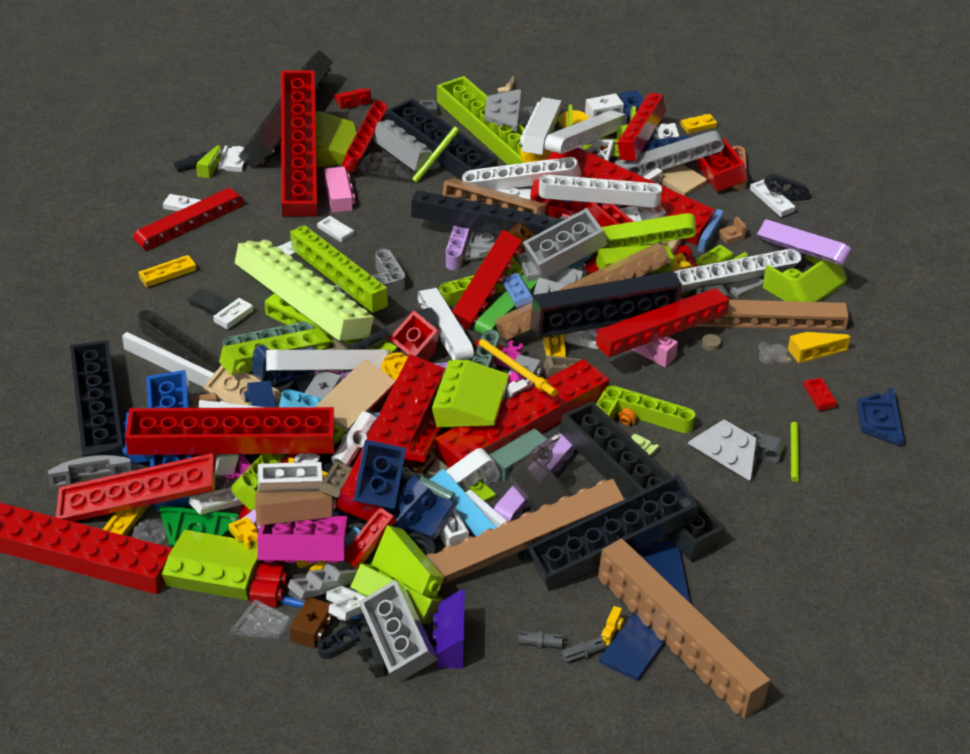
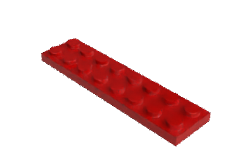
(137, 488)

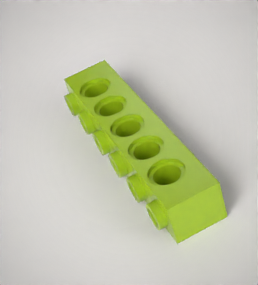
(238, 357)

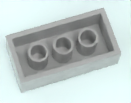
(565, 243)
(397, 631)

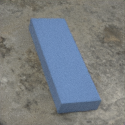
(710, 231)
(517, 290)

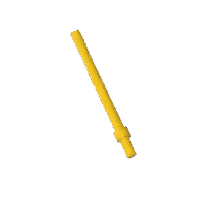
(540, 383)

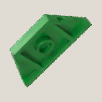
(181, 519)

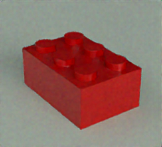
(723, 168)

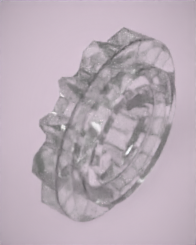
(158, 531)

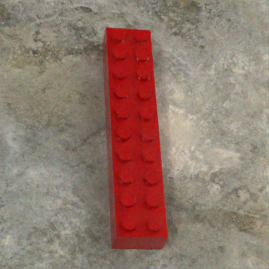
(298, 144)
(671, 201)
(524, 412)
(397, 421)
(230, 430)
(82, 549)

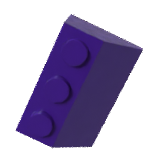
(449, 631)

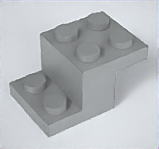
(558, 280)

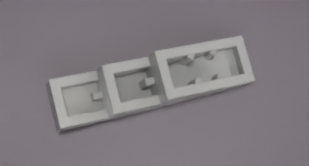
(320, 581)

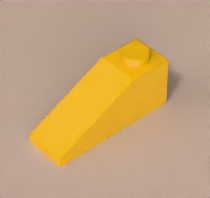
(815, 345)

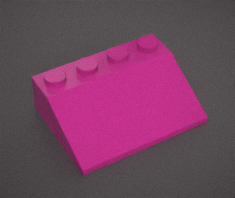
(303, 540)

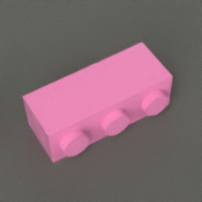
(339, 189)

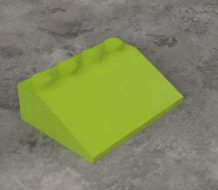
(332, 138)
(469, 395)
(211, 565)

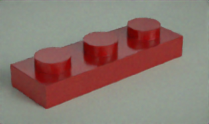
(368, 538)

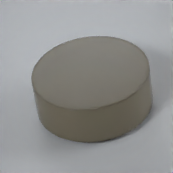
(711, 342)

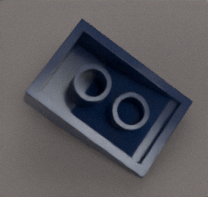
(379, 474)

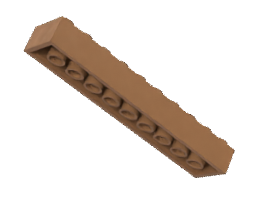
(683, 629)

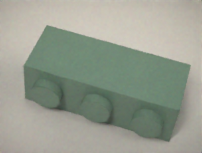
(514, 452)

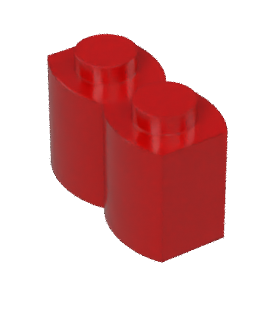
(268, 584)

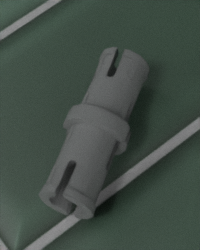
(540, 639)

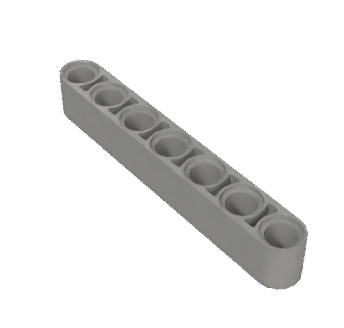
(674, 154)

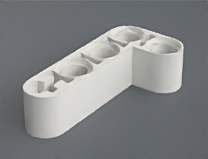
(473, 468)

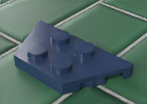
(880, 417)

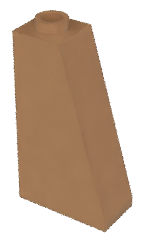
(292, 506)

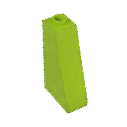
(404, 561)

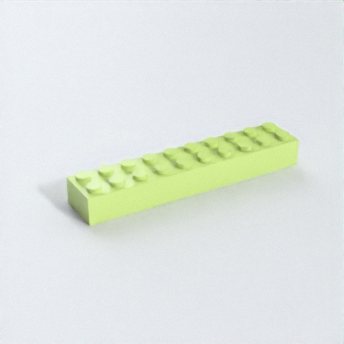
(304, 290)

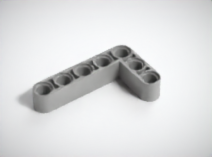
(389, 274)

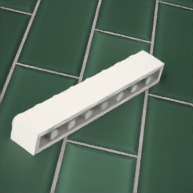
(540, 125)

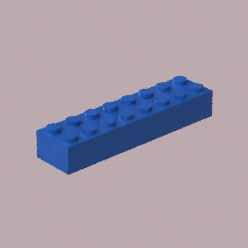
(169, 391)

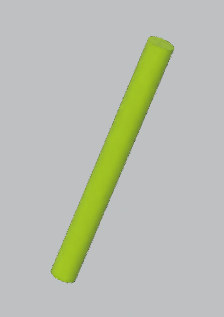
(435, 154)
(794, 452)

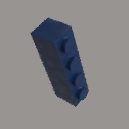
(259, 395)

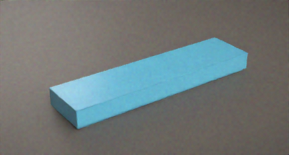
(466, 508)

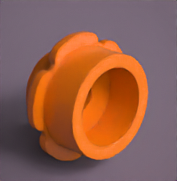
(627, 416)

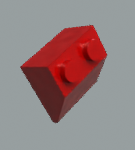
(416, 337)

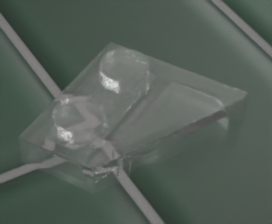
(261, 622)

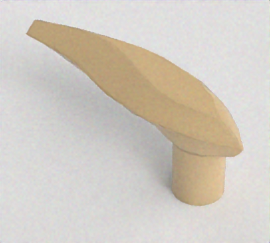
(509, 86)

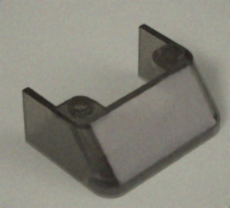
(534, 478)

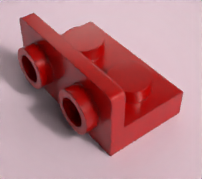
(353, 98)

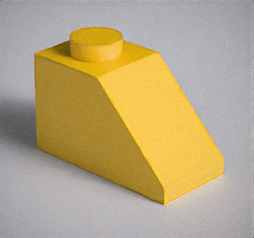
(554, 345)

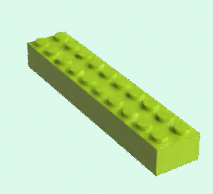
(468, 106)

